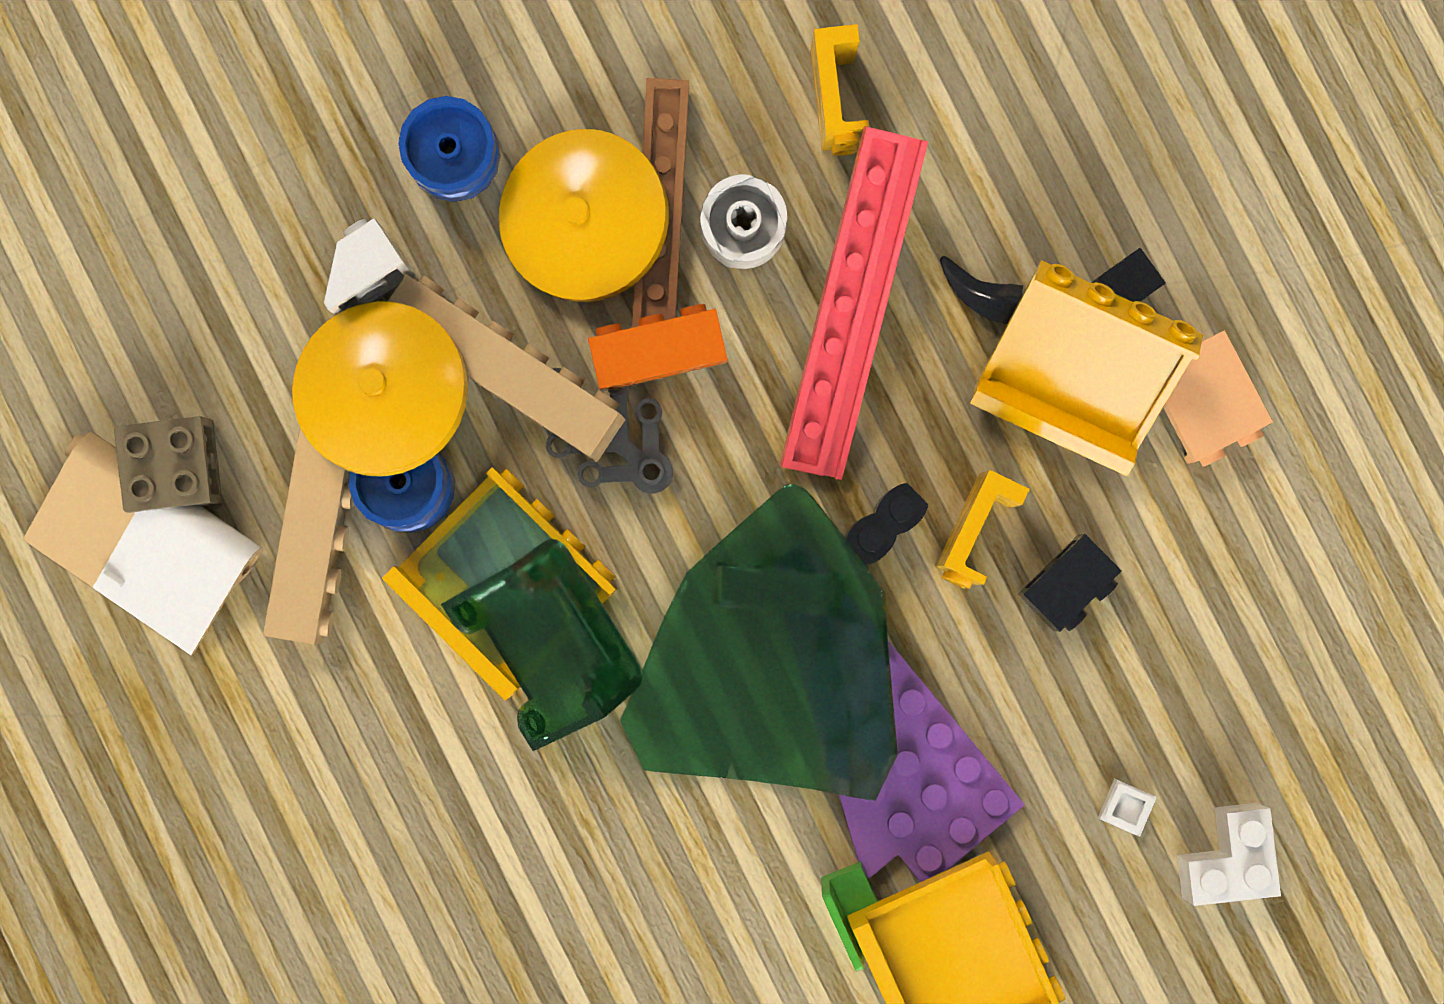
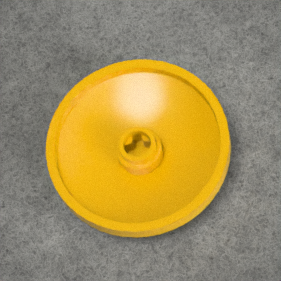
(583, 215)
(380, 388)

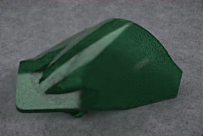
(772, 661)

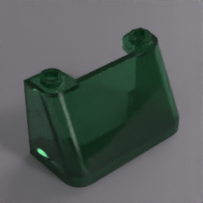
(551, 639)

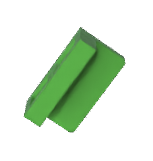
(844, 894)

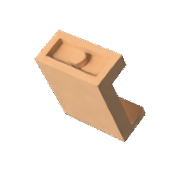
(1215, 403)

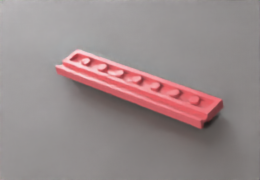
(853, 302)

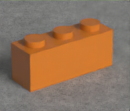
(657, 348)

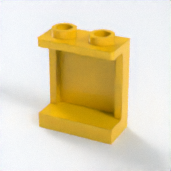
(830, 48)
(986, 489)

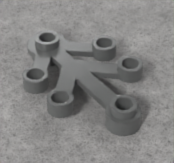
(633, 455)

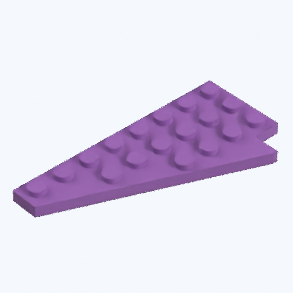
(937, 793)

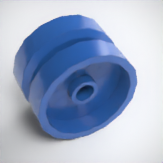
(455, 124)
(406, 509)

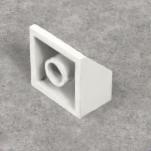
(364, 267)

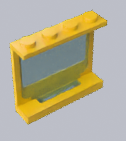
(471, 543)

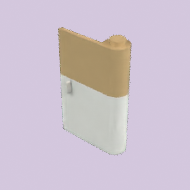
(156, 564)

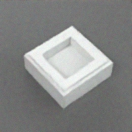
(1127, 807)

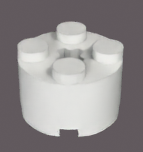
(754, 200)

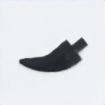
(987, 299)

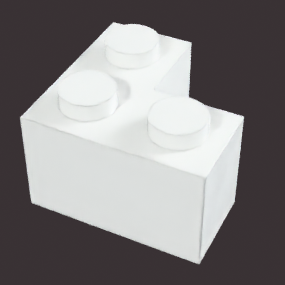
(1241, 867)

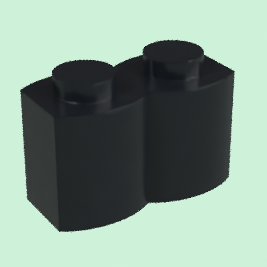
(892, 515)

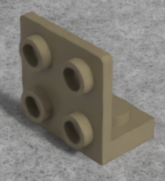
(168, 464)

